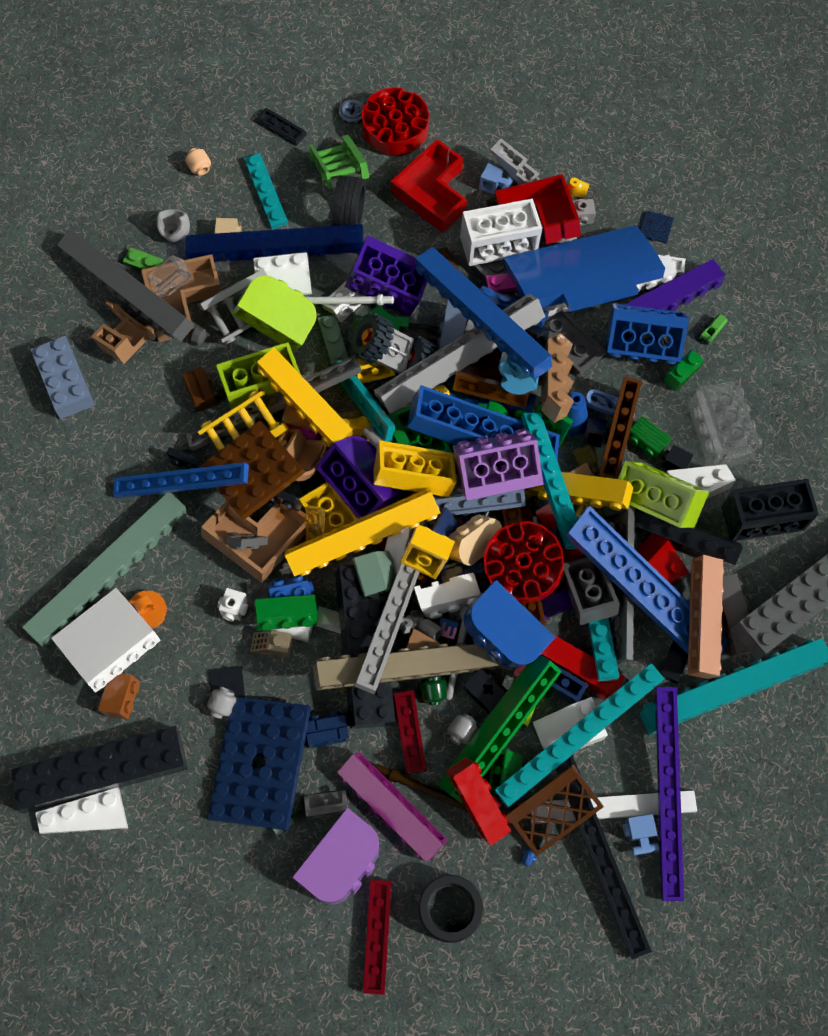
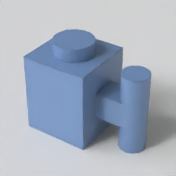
(493, 178)
(641, 829)

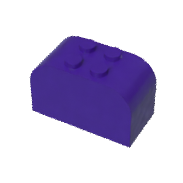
(350, 472)

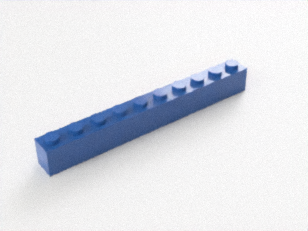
(484, 313)

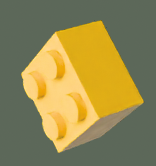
(427, 551)

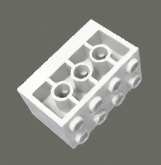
(500, 231)

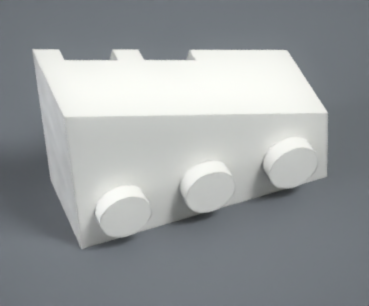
(711, 478)
(448, 596)

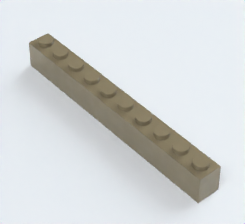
(405, 665)

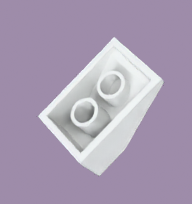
(556, 724)

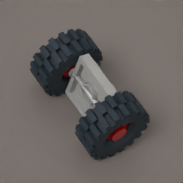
(380, 343)

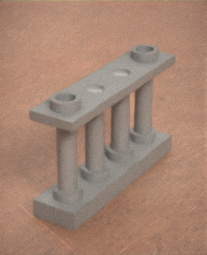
(226, 297)

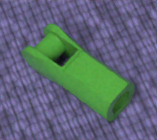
(714, 328)

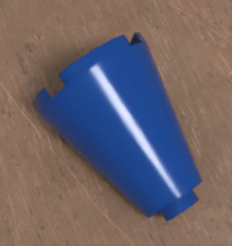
(578, 413)

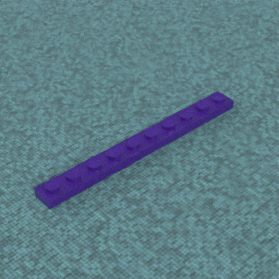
(669, 794)

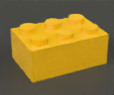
(336, 511)

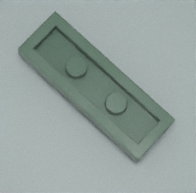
(332, 338)

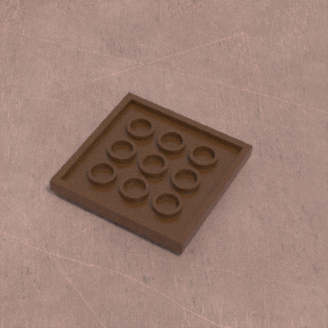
(268, 473)

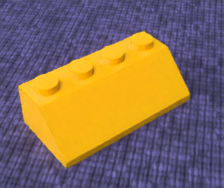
(414, 468)

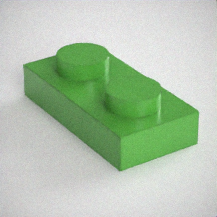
(141, 260)

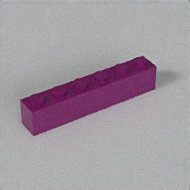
(392, 807)

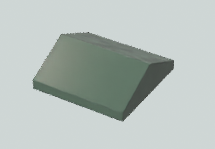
(375, 572)

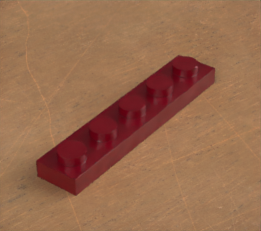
(377, 937)

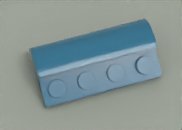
(513, 377)

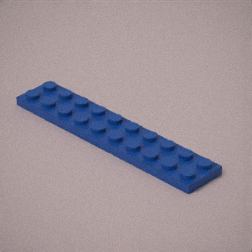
(633, 575)

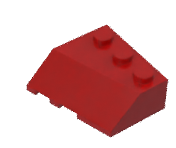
(663, 558)

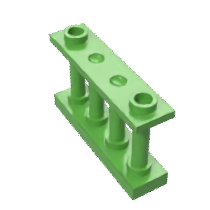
(350, 152)

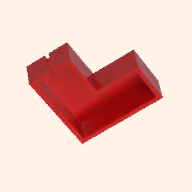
(425, 186)
(552, 205)

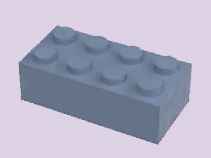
(62, 377)

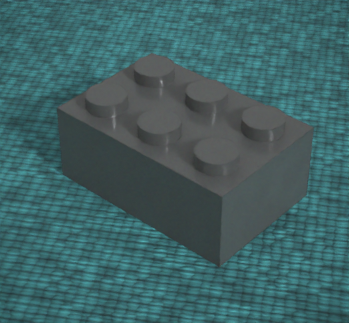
(589, 591)

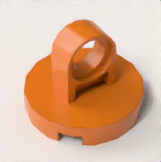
(150, 607)

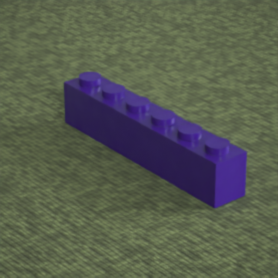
(683, 288)

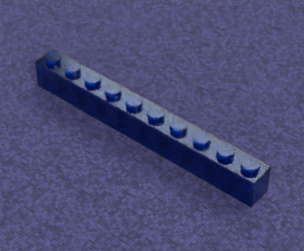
(267, 243)

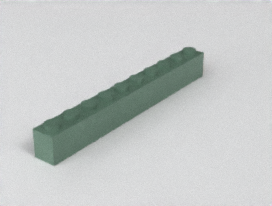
(106, 569)

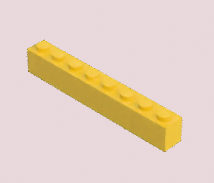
(361, 532)

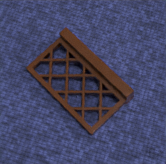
(542, 795)

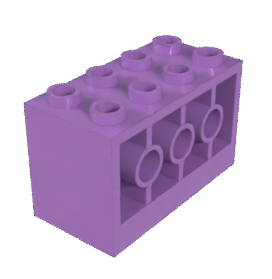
(498, 464)

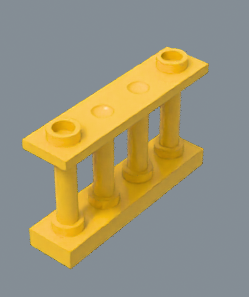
(275, 428)

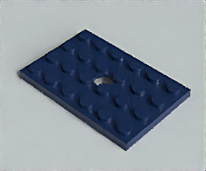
(264, 795)

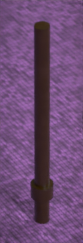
(395, 776)

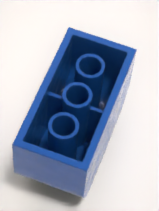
(505, 628)

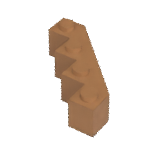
(555, 381)

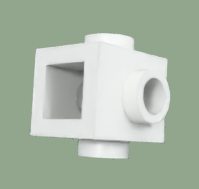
(233, 605)

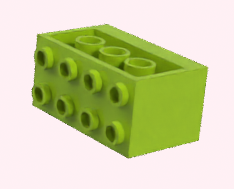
(664, 494)

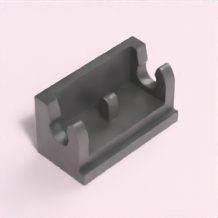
(325, 804)

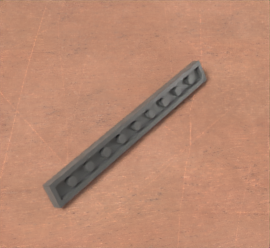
(275, 402)

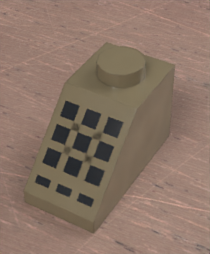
(272, 643)

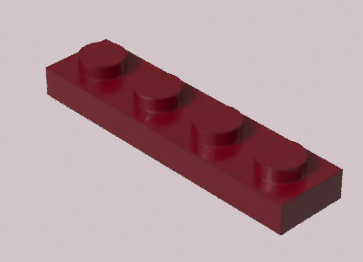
(410, 732)

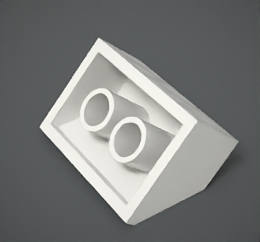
(289, 268)

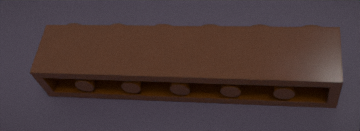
(620, 428)

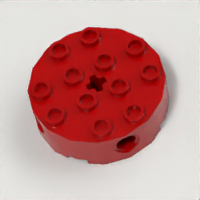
(395, 121)
(522, 542)

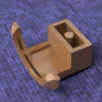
(125, 338)
(304, 451)

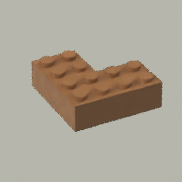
(201, 286)
(280, 526)

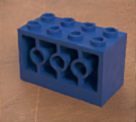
(643, 321)

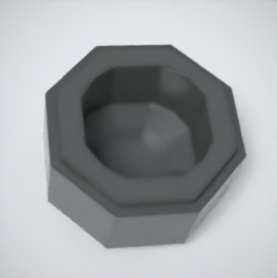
(198, 336)

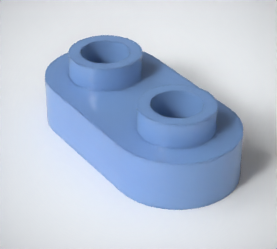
(602, 401)

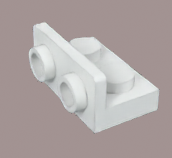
(342, 311)

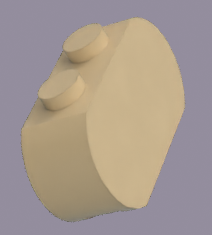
(473, 539)

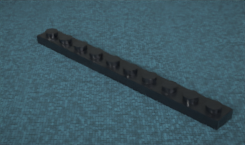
(608, 871)

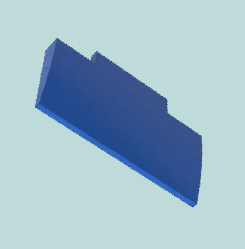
(586, 269)

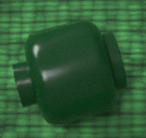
(433, 690)

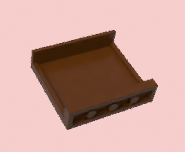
(484, 381)

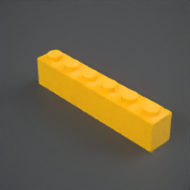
(303, 398)
(591, 490)

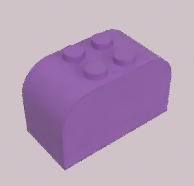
(340, 860)

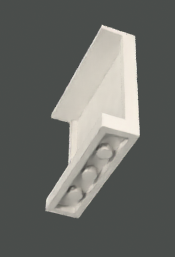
(106, 639)

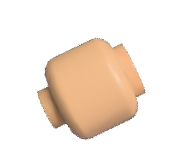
(198, 161)

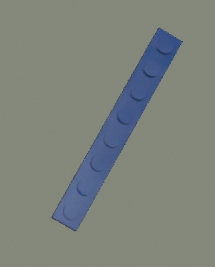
(181, 480)

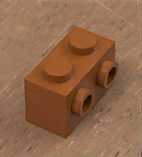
(119, 696)

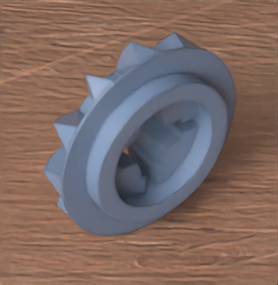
(347, 107)

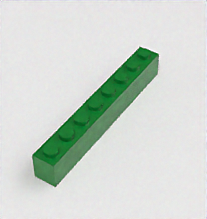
(506, 718)

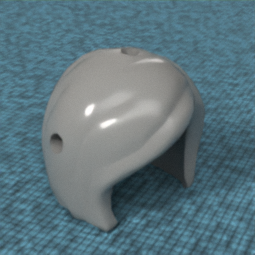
(173, 224)

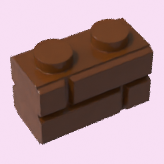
(199, 389)

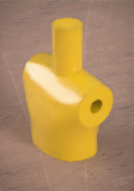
(577, 188)

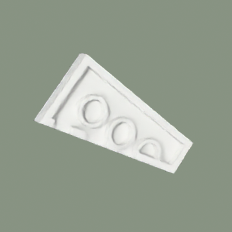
(89, 813)

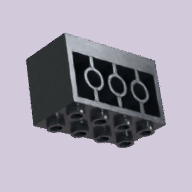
(769, 510)

